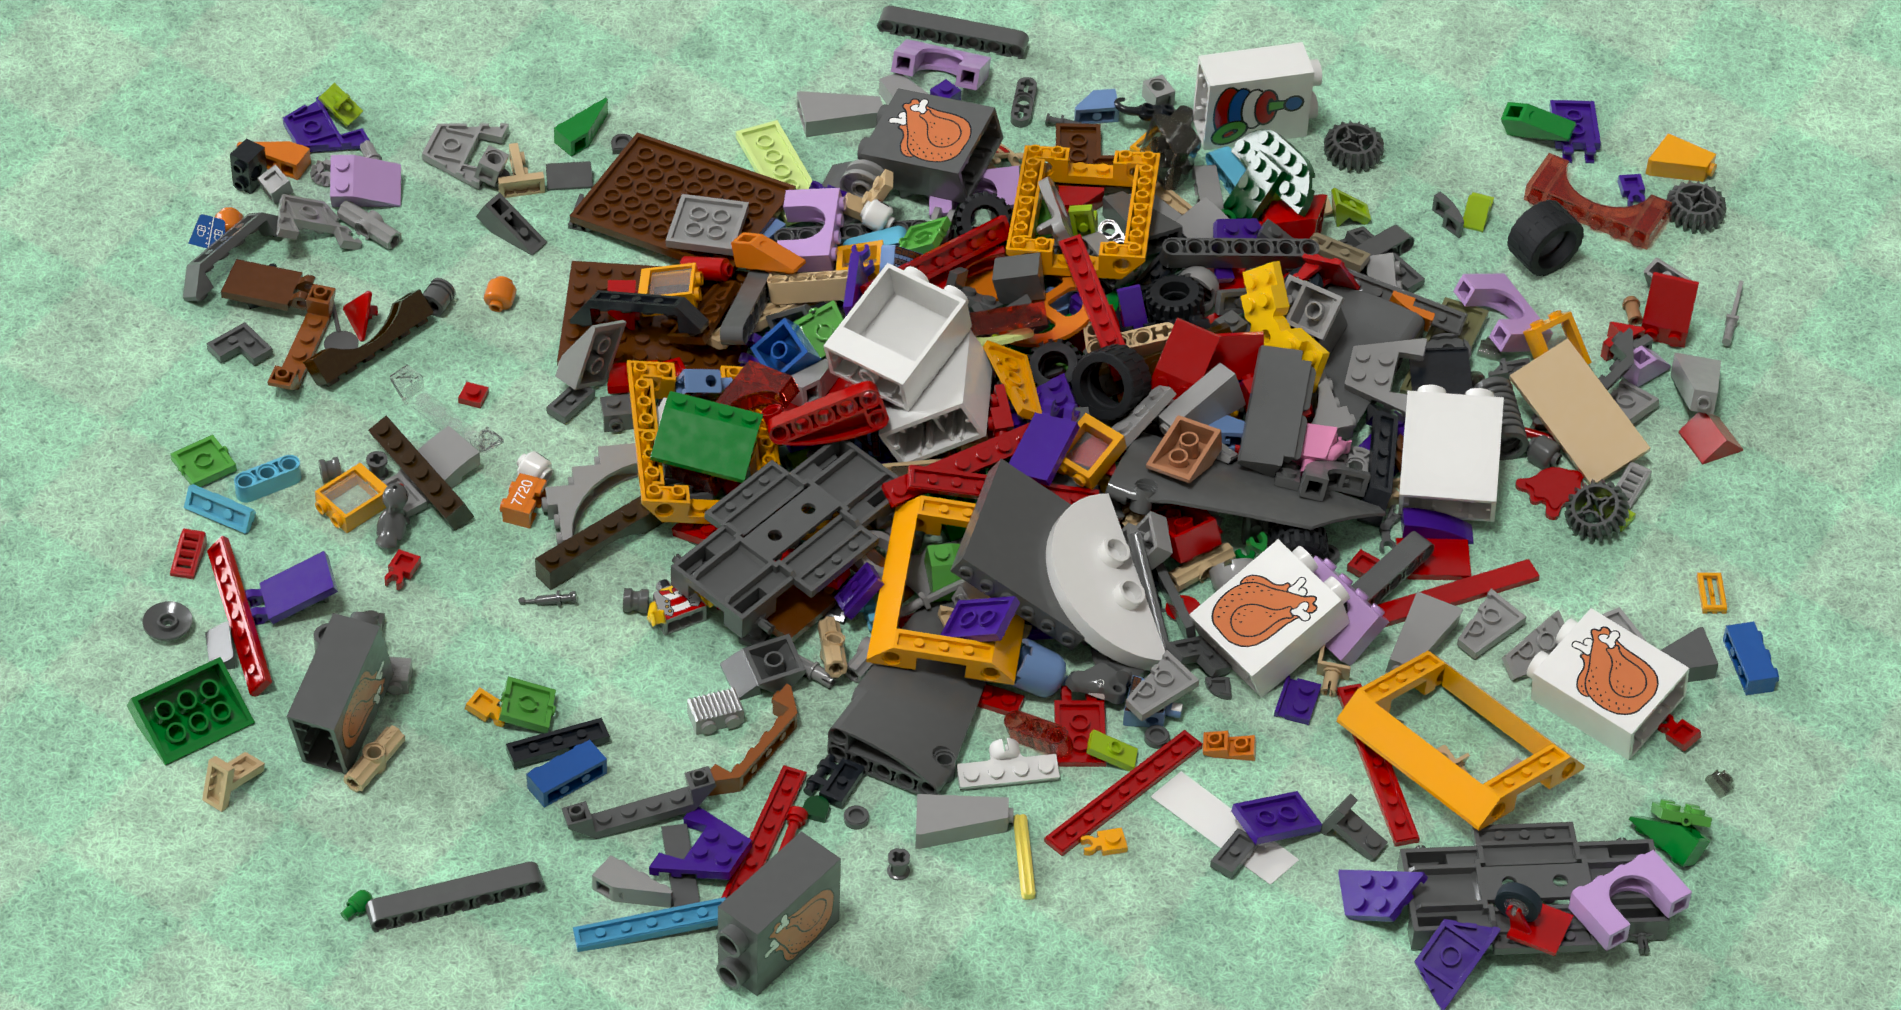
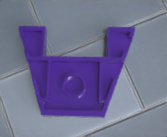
(315, 129)
(1233, 229)
(713, 855)

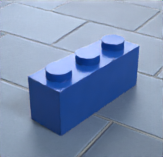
(1750, 658)
(566, 773)

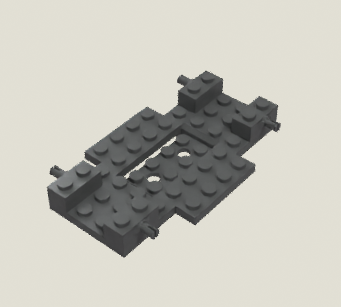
(737, 561)
(1531, 854)

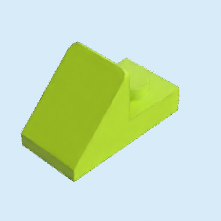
(1347, 207)
(1477, 211)
(1083, 219)

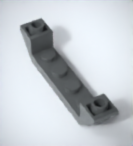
(196, 280)
(1623, 350)
(644, 811)

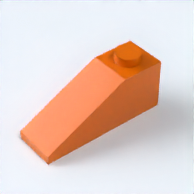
(288, 157)

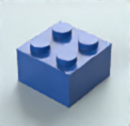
(786, 349)

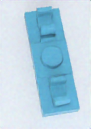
(219, 508)

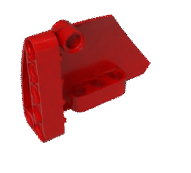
(839, 416)

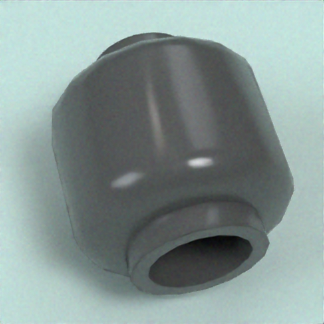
(1543, 452)

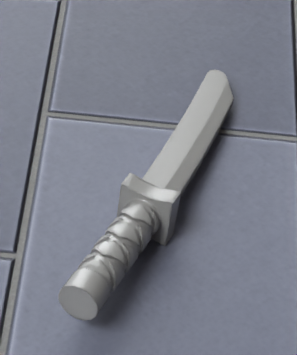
(1732, 319)
(925, 600)

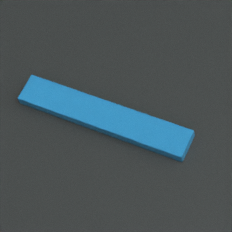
(647, 925)

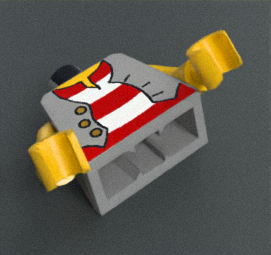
(674, 609)

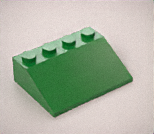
(706, 437)
(190, 711)

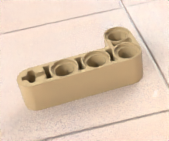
(807, 286)
(1144, 340)

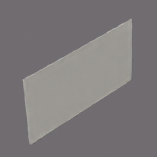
(1217, 823)

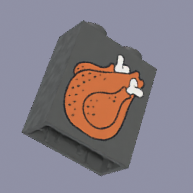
(933, 144)
(341, 692)
(778, 914)

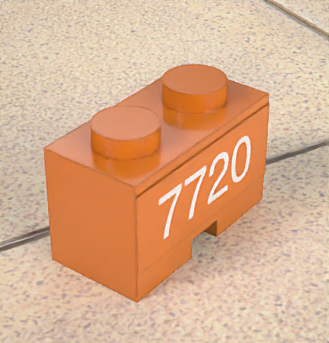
(522, 500)

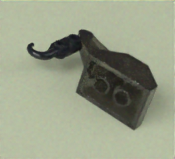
(1170, 136)

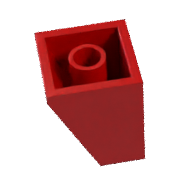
(1293, 223)

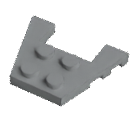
(454, 144)
(304, 213)
(1374, 368)

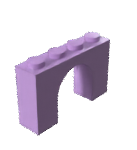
(969, 68)
(997, 180)
(819, 206)
(1500, 294)
(1364, 618)
(1645, 875)

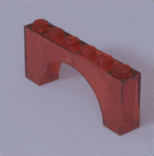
(1633, 224)
(1009, 318)
(751, 389)

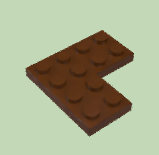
(1085, 147)

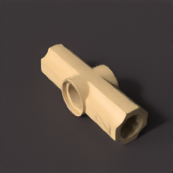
(1200, 565)
(832, 647)
(374, 758)

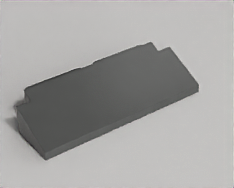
(1274, 415)

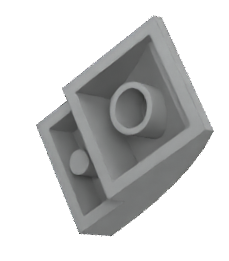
(1199, 219)
(1311, 307)
(449, 456)
(1155, 537)

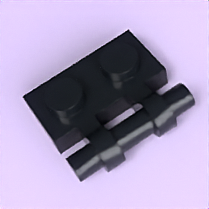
(841, 782)

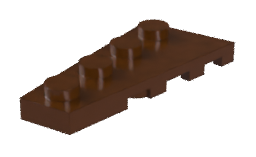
(713, 307)

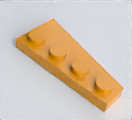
(1016, 375)

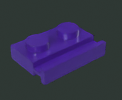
(859, 590)
(1297, 700)

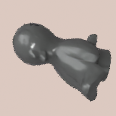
(392, 522)

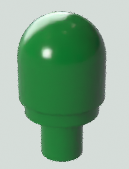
(357, 904)

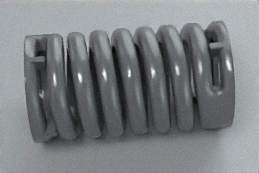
(1513, 434)

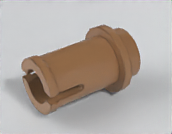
(1631, 305)

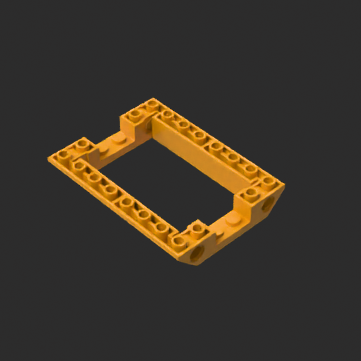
(1128, 169)
(673, 503)
(903, 647)
(1479, 804)

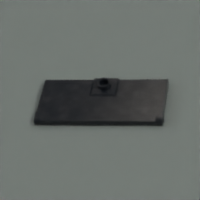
(1444, 368)

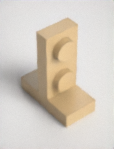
(521, 182)
(881, 187)
(226, 777)

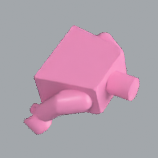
(1321, 444)

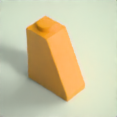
(1681, 160)

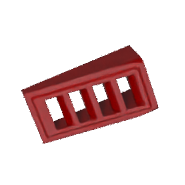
(191, 540)

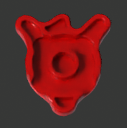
(1551, 488)

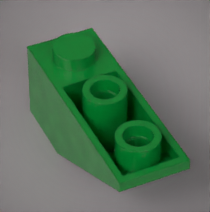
(1533, 122)
(579, 131)
(1681, 842)

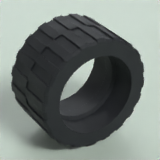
(1545, 237)
(1088, 389)

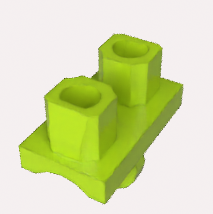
(340, 104)

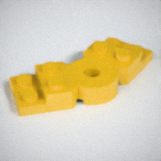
(1264, 309)

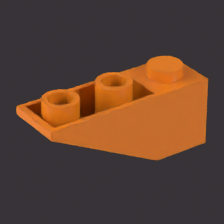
(762, 253)

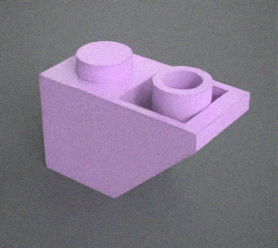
(1646, 366)

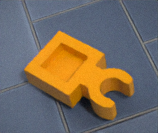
(484, 706)
(1108, 841)

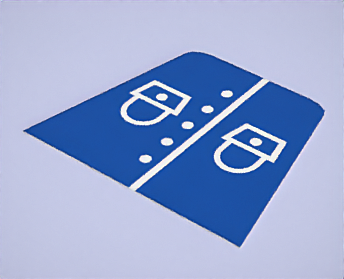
(207, 231)

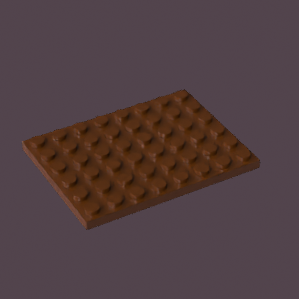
(644, 186)
(650, 337)

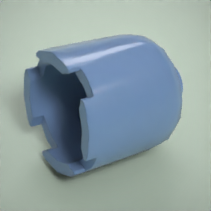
(1039, 670)

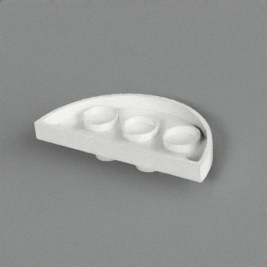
(1100, 585)

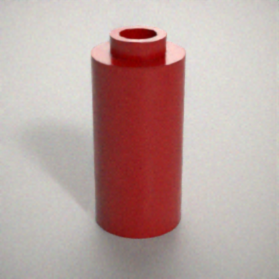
(712, 268)

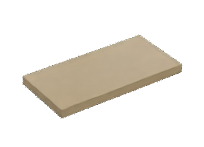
(1579, 413)

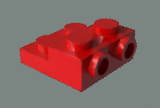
(999, 412)

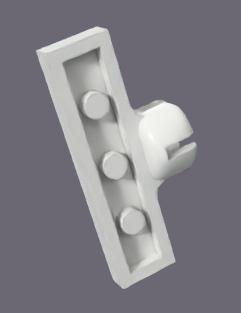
(1007, 768)

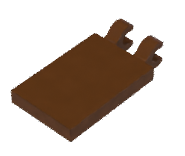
(267, 286)
(799, 612)

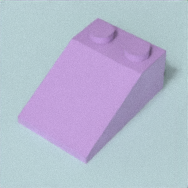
(364, 181)

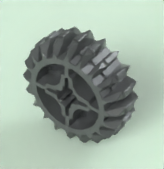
(1353, 146)
(1696, 206)
(1582, 521)

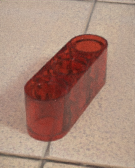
(1038, 733)

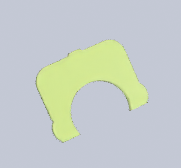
(1012, 336)

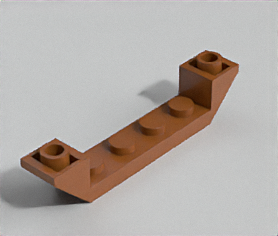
(318, 316)
(734, 781)

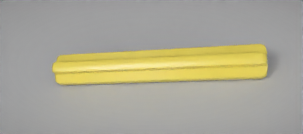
(1024, 857)

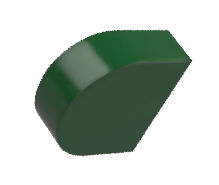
(817, 808)

